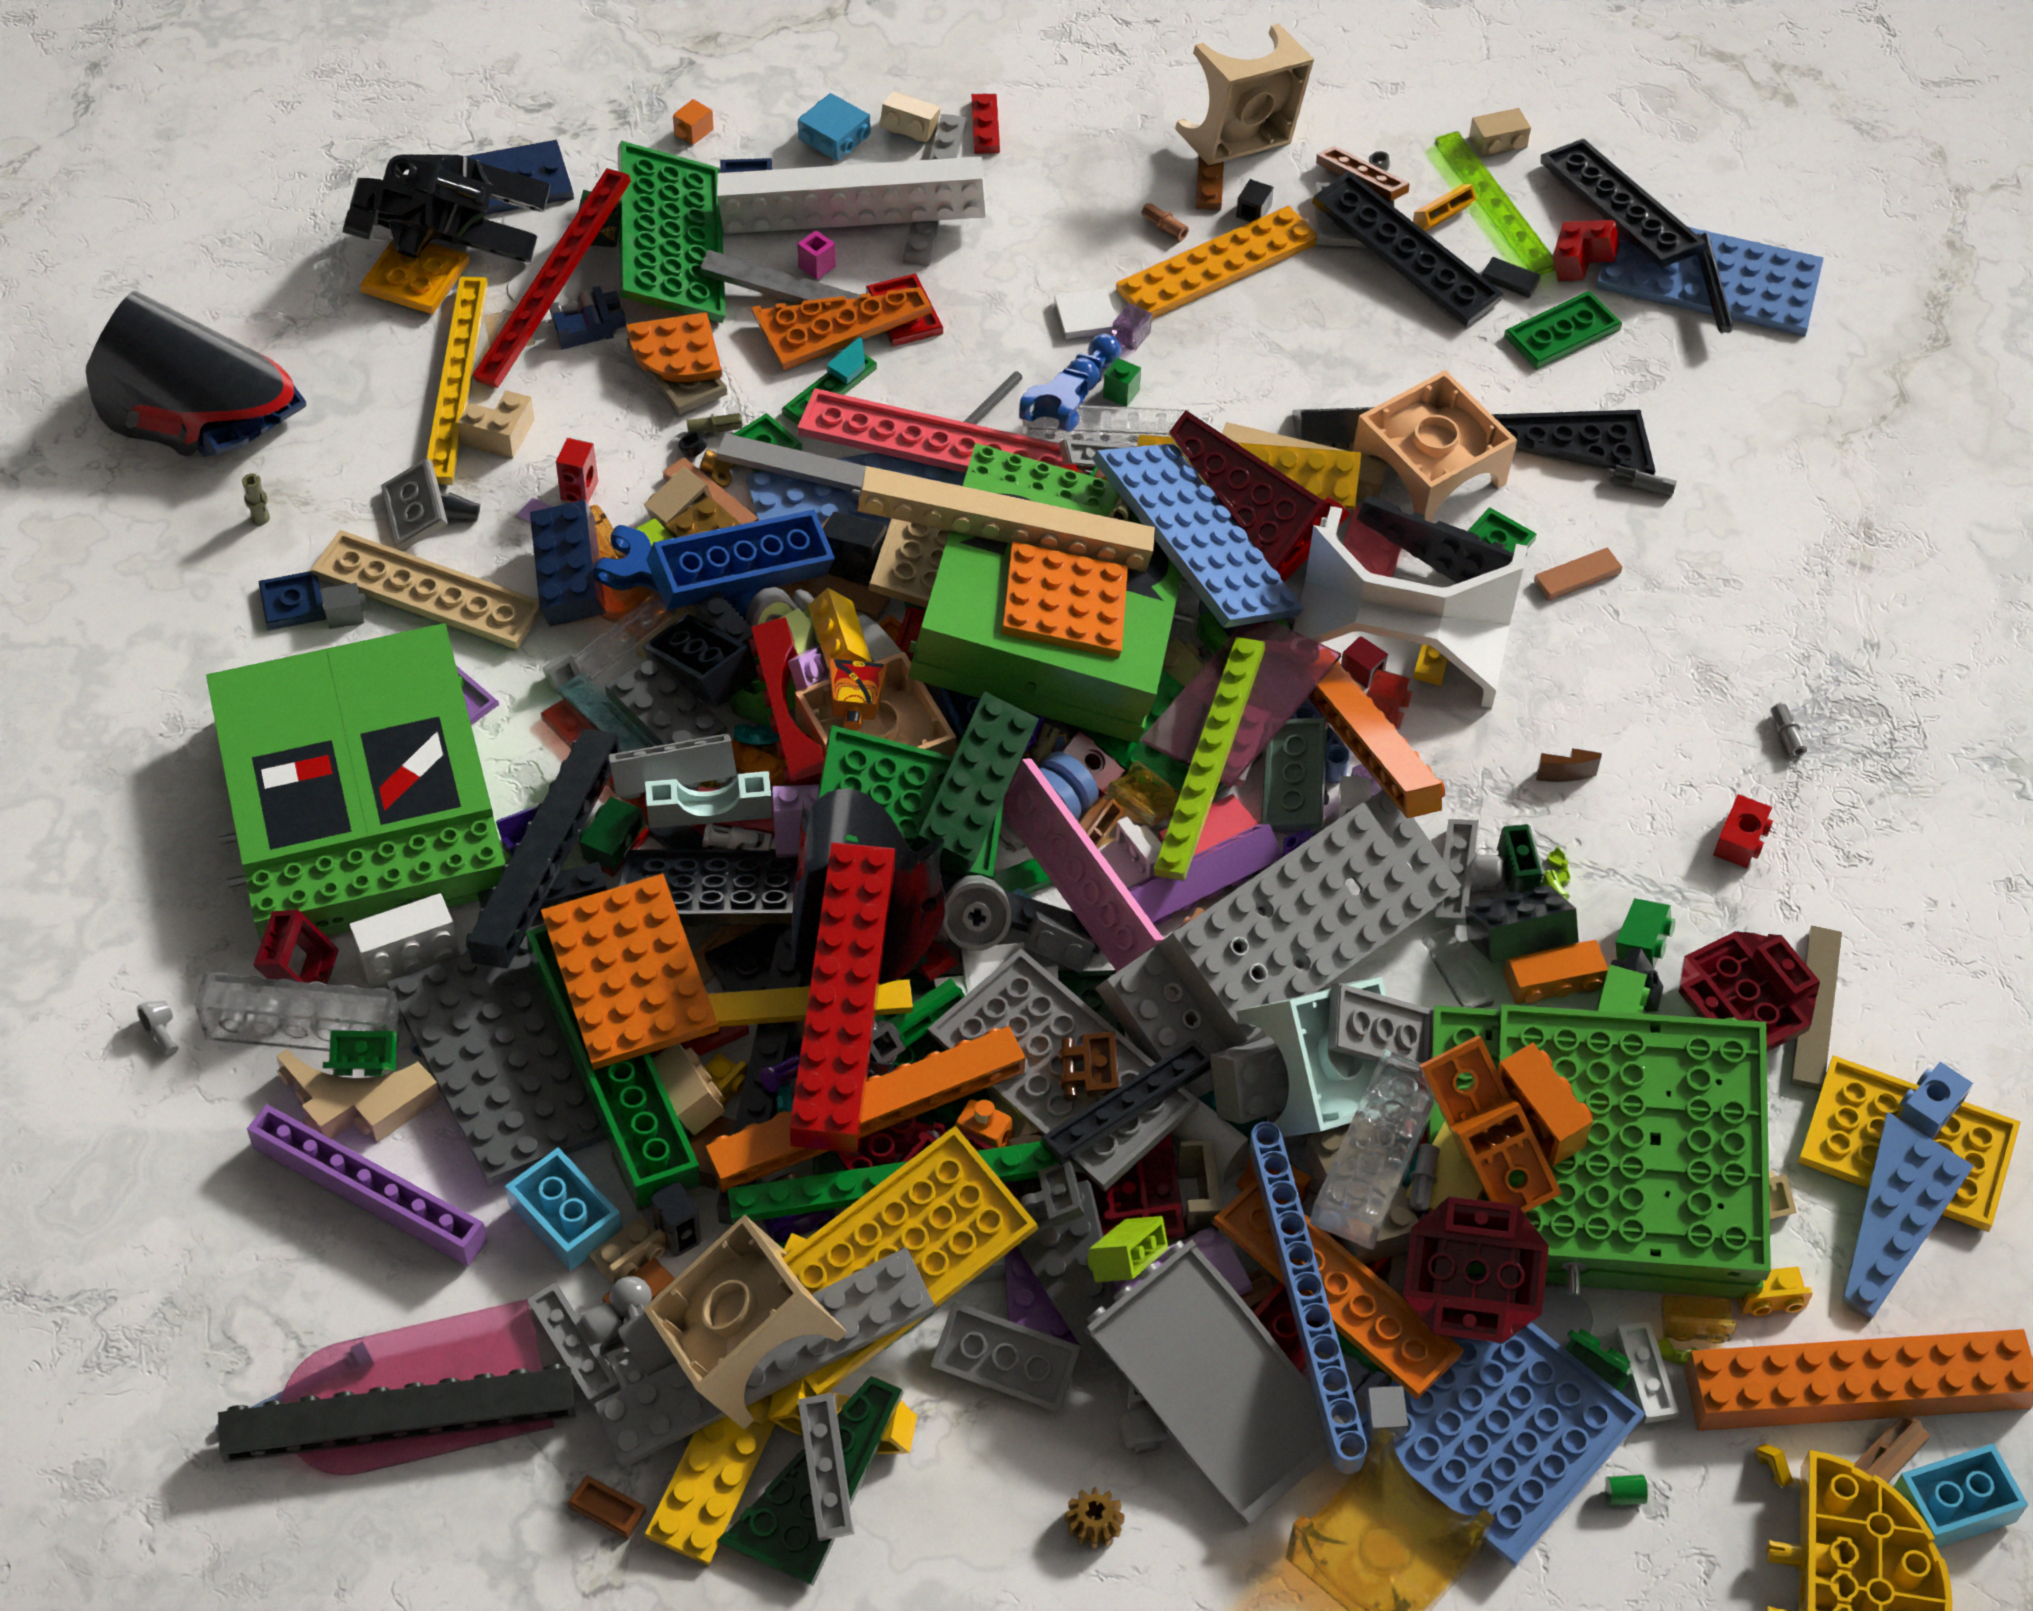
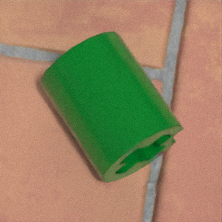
(1626, 1490)

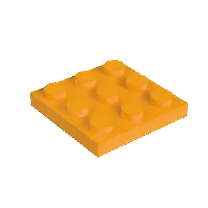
(415, 281)

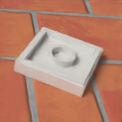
(1085, 313)

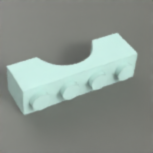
(743, 799)

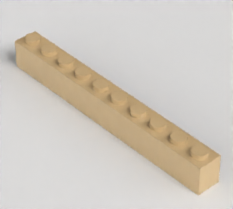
(1004, 518)

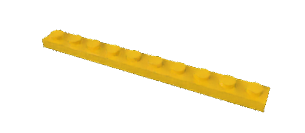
(456, 376)

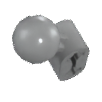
(639, 1335)

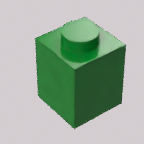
(1122, 382)

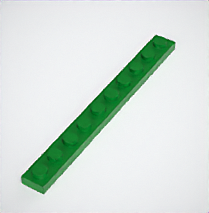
(848, 1186)

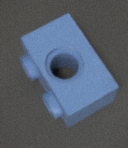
(1942, 1085)

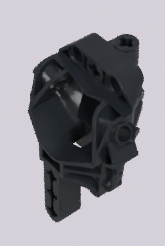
(445, 201)

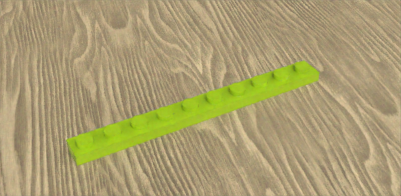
(1209, 759)

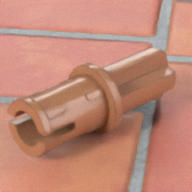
(1165, 221)

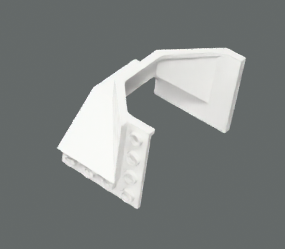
(1460, 621)

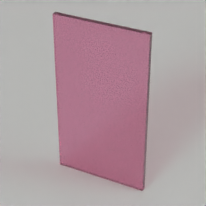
(1284, 680)

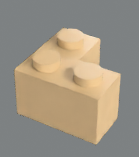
(499, 429)

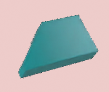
(849, 362)

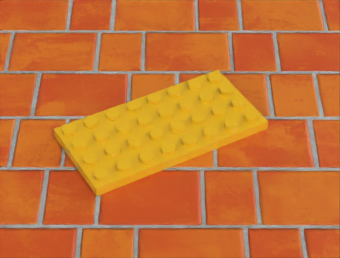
(937, 1205)

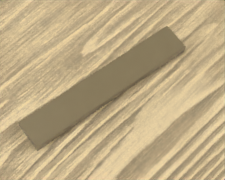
(1813, 1046)

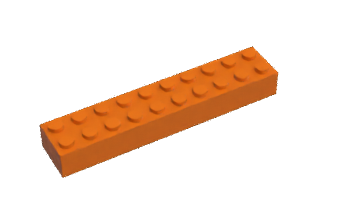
(1860, 1379)

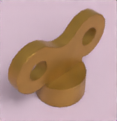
(718, 468)

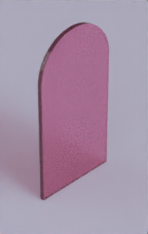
(450, 1347)

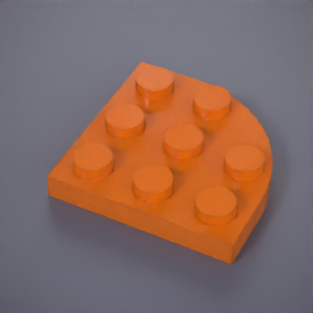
(676, 348)

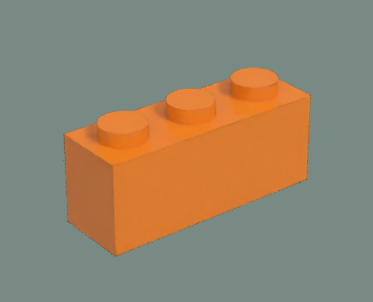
(1556, 972)

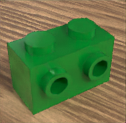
(1646, 928)

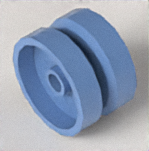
(1070, 781)

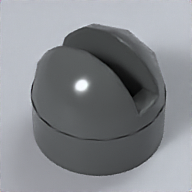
(1380, 156)

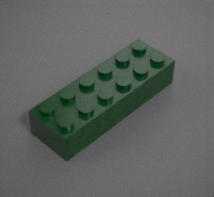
(975, 782)

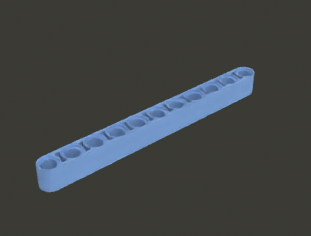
(1307, 1308)

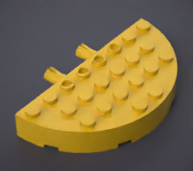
(1860, 1545)

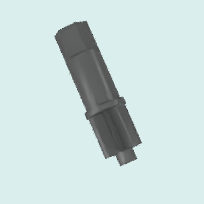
(1642, 480)

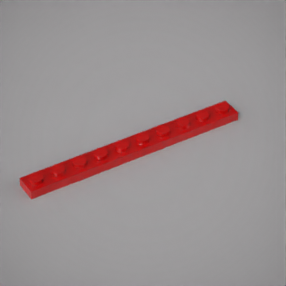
(551, 278)

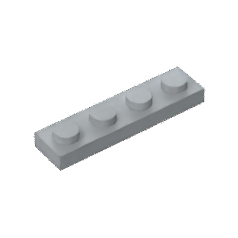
(826, 1467)

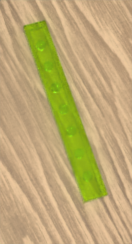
(1496, 203)

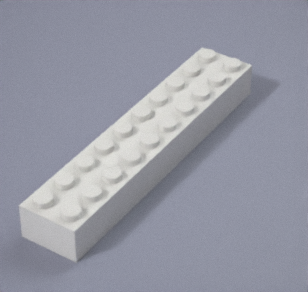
(851, 195)

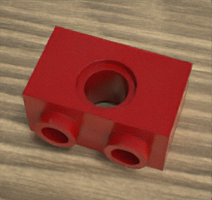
(576, 470)
(1743, 831)

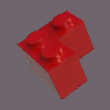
(1584, 244)

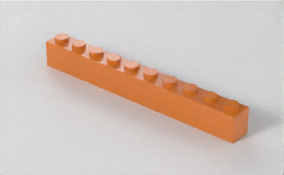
(1378, 744)
(887, 1101)

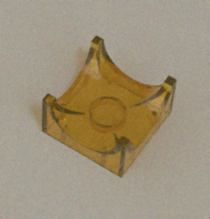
(1386, 1539)

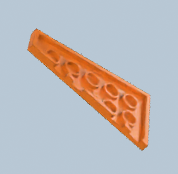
(832, 323)

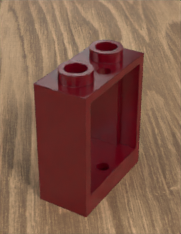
(278, 942)

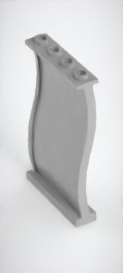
(1214, 1380)

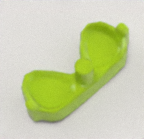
(1558, 860)
(1669, 1354)

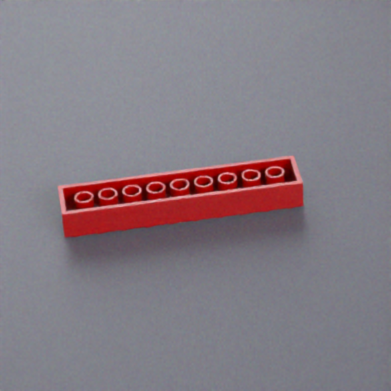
(843, 998)

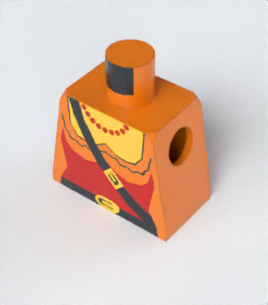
(856, 690)

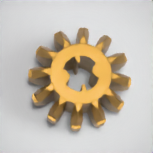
(1090, 1529)

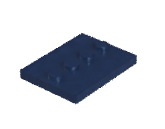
(535, 160)

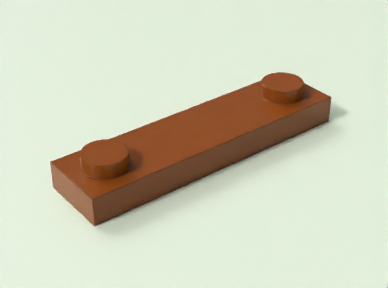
(1378, 180)

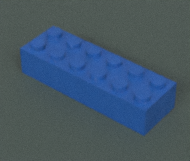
(740, 559)

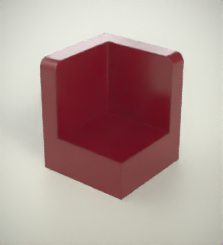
(1362, 660)

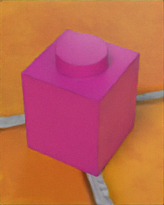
(816, 255)

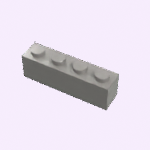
(685, 761)

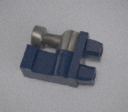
(587, 318)

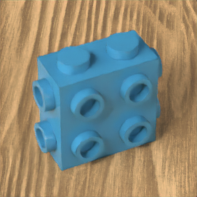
(834, 126)

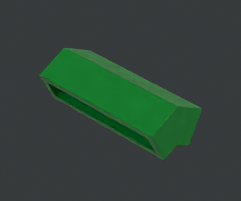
(927, 1011)

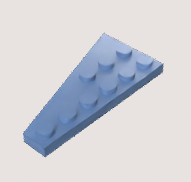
(1903, 1202)

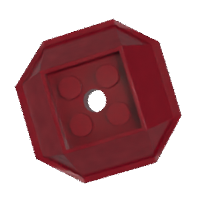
(1751, 980)
(1470, 1233)

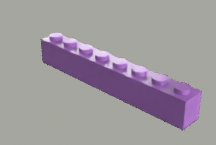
(367, 1185)

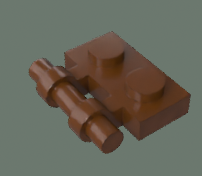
(1100, 1065)

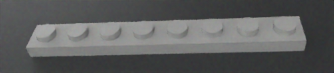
(924, 233)

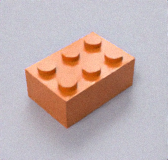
(1547, 1102)

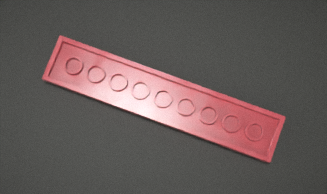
(911, 433)

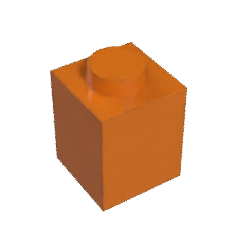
(693, 122)

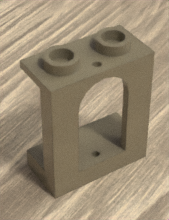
(1198, 1161)

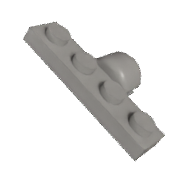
(1470, 869)
(580, 1339)

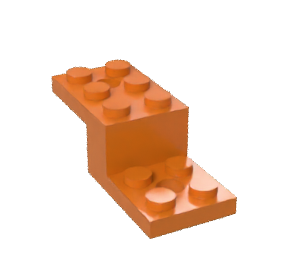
(1489, 1126)

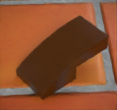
(1579, 766)

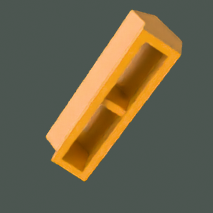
(1442, 204)

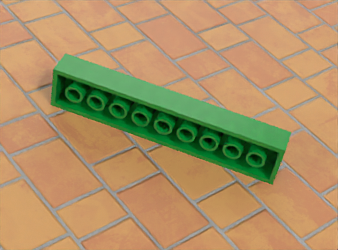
(625, 1096)

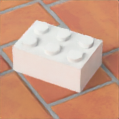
(404, 940)

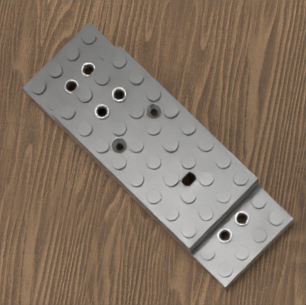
(1303, 920)

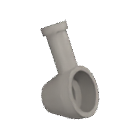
(154, 1017)

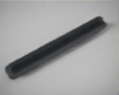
(1715, 287)

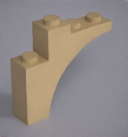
(370, 1103)

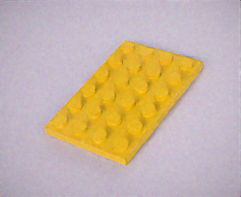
(1850, 1125)

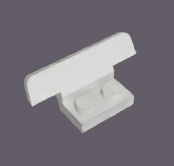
(981, 963)

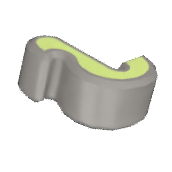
(775, 603)

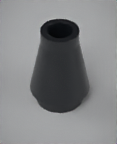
(459, 508)

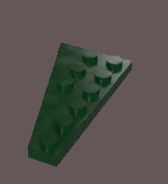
(782, 1521)

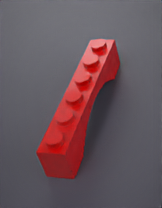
(775, 647)

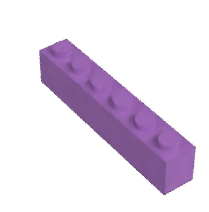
(1209, 872)

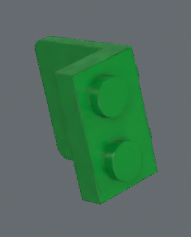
(1608, 1365)

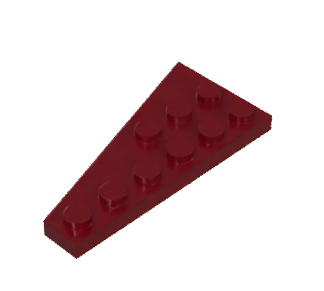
(1258, 496)

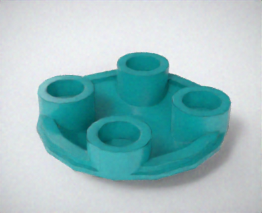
(756, 736)

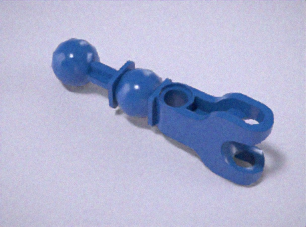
(1069, 388)
(634, 569)

